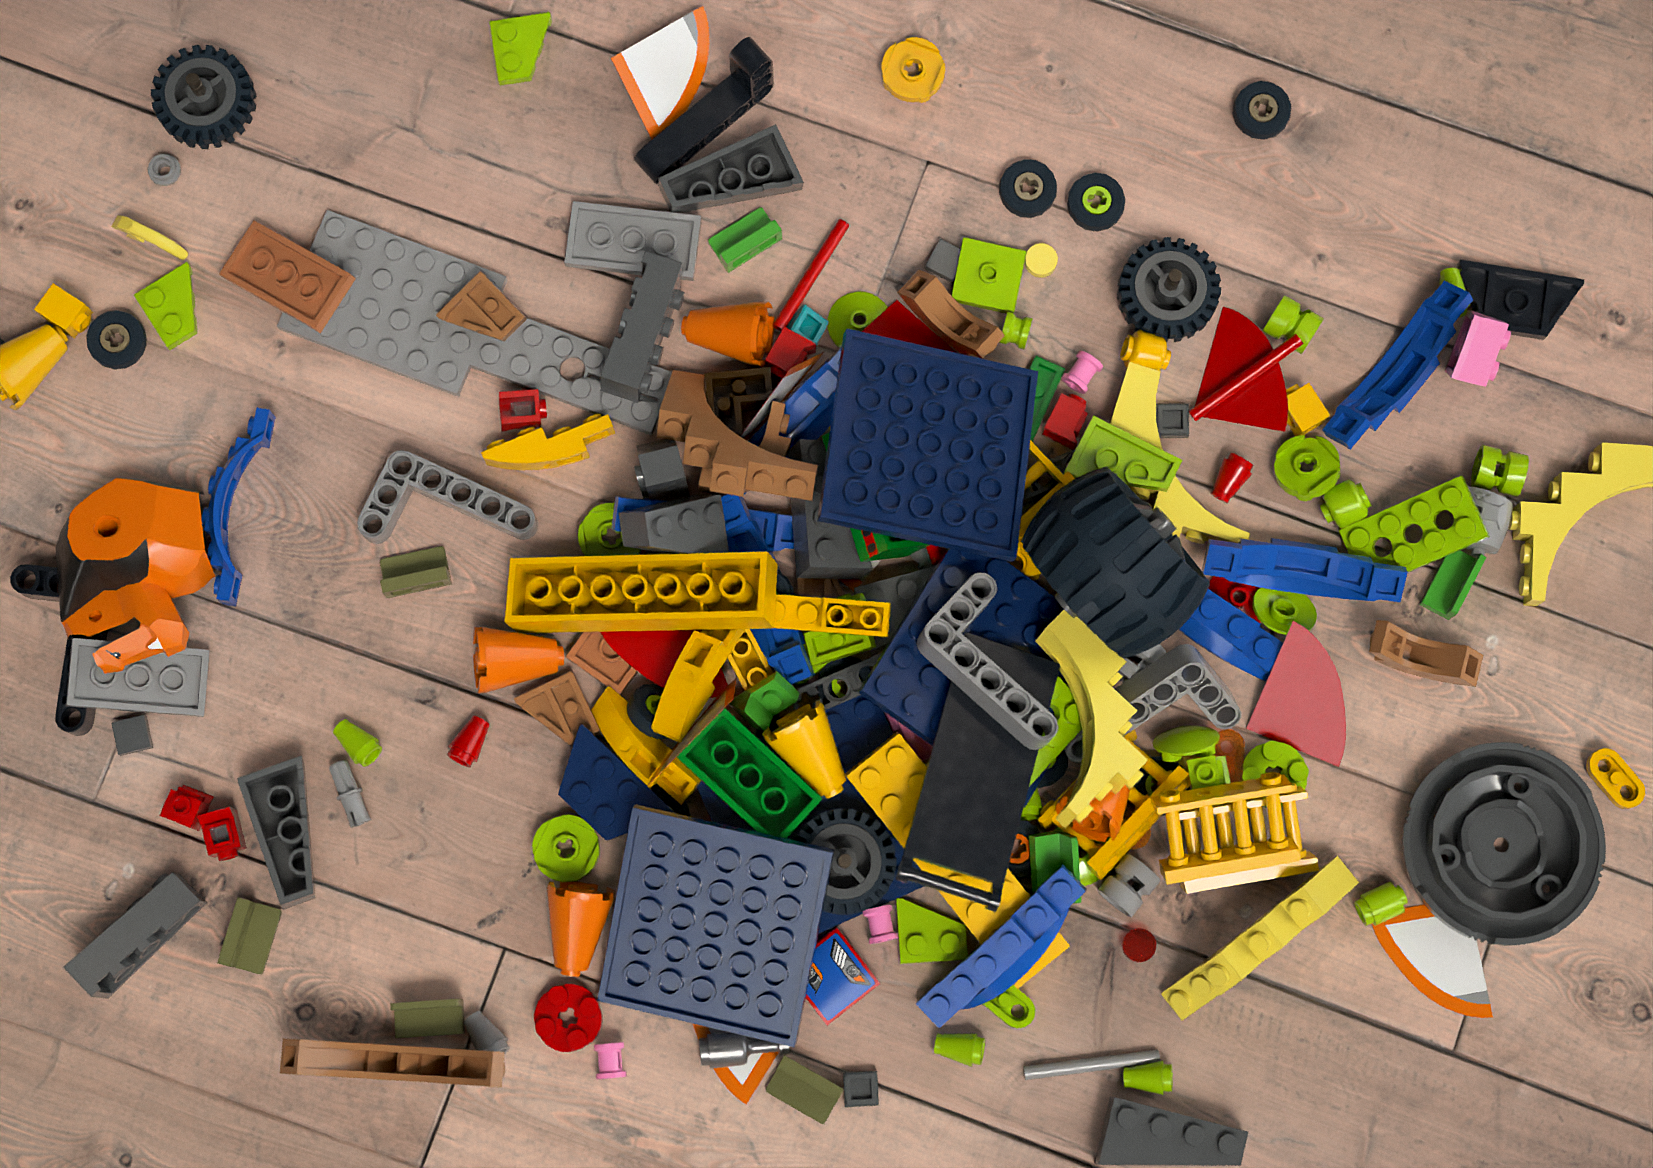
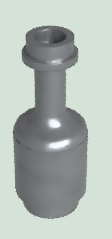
(733, 1049)

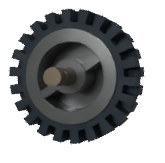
(203, 97)
(1169, 289)
(861, 860)

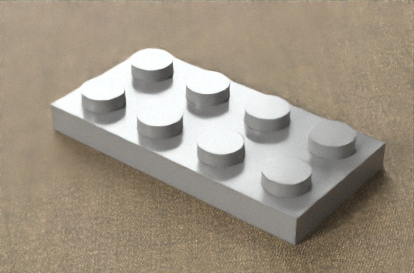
(618, 236)
(150, 685)

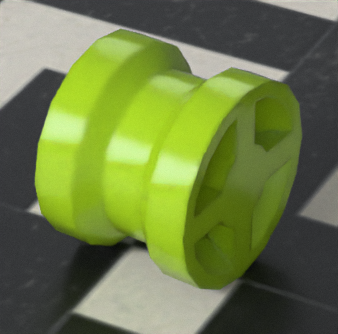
(1016, 330)

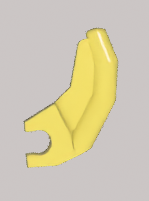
(141, 233)

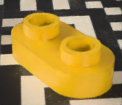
(1616, 776)

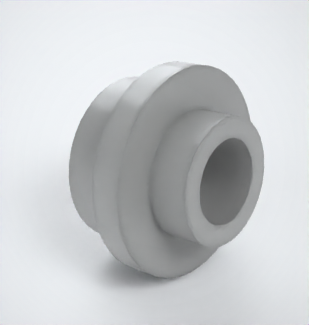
(158, 163)

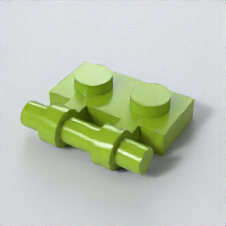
(833, 646)

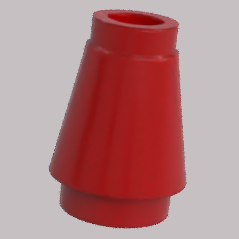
(1231, 477)
(469, 741)

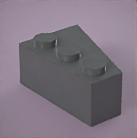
(661, 471)
(677, 526)

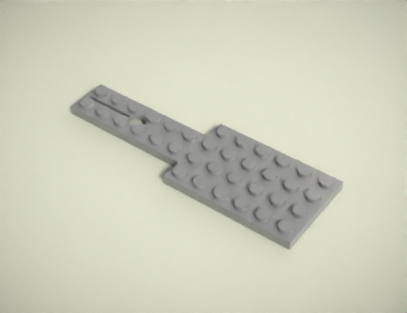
(394, 325)

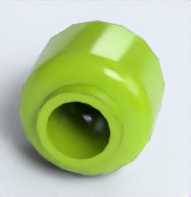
(1345, 504)

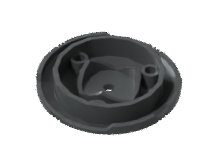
(1550, 835)

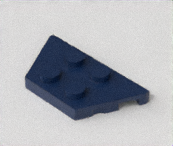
(603, 787)

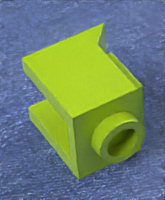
(1208, 771)

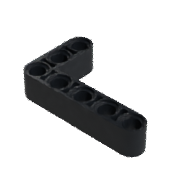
(685, 137)
(46, 590)

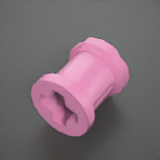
(1082, 372)
(880, 924)
(610, 1060)

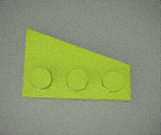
(1126, 455)

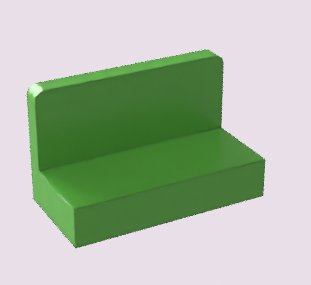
(745, 239)
(1452, 583)
(1049, 852)

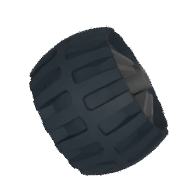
(1115, 562)

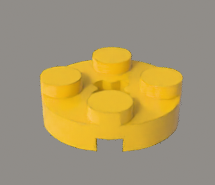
(904, 54)

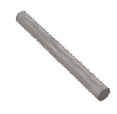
(1090, 1064)

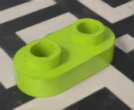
(1003, 1003)

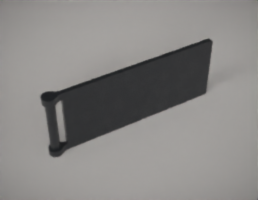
(976, 783)

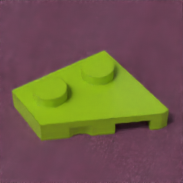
(518, 45)
(171, 306)
(928, 935)

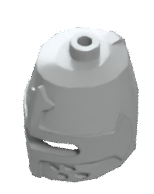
(1496, 515)

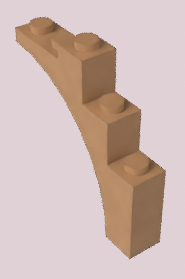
(712, 445)
(392, 1062)

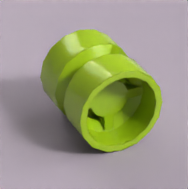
(1290, 320)
(1510, 475)

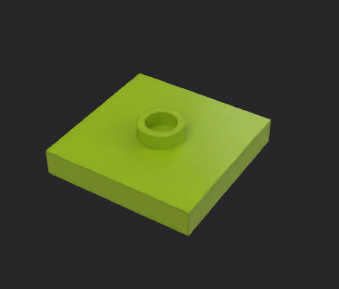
(988, 275)

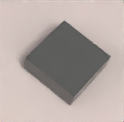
(944, 261)
(1172, 420)
(132, 735)
(861, 1089)

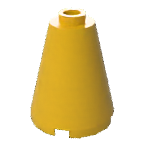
(28, 361)
(809, 748)

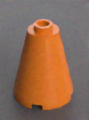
(732, 330)
(512, 658)
(1104, 819)
(576, 923)

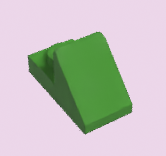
(765, 700)

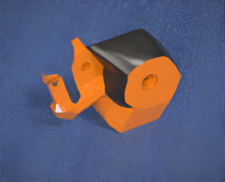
(126, 559)

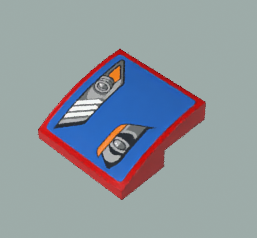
(837, 977)

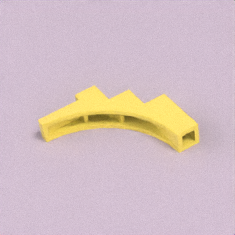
(1137, 415)
(1544, 525)
(1103, 713)
(1261, 939)

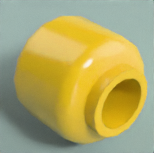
(1145, 350)

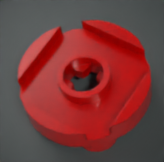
(559, 1000)

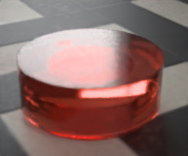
(1139, 945)

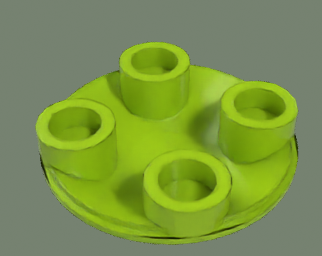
(1186, 741)

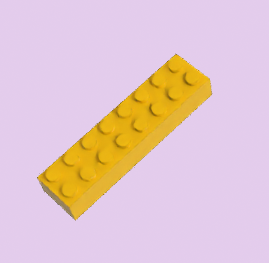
(642, 592)
(891, 785)

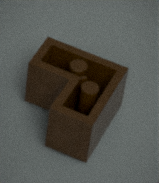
(736, 392)

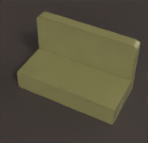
(415, 572)
(250, 936)
(428, 1018)
(804, 1090)

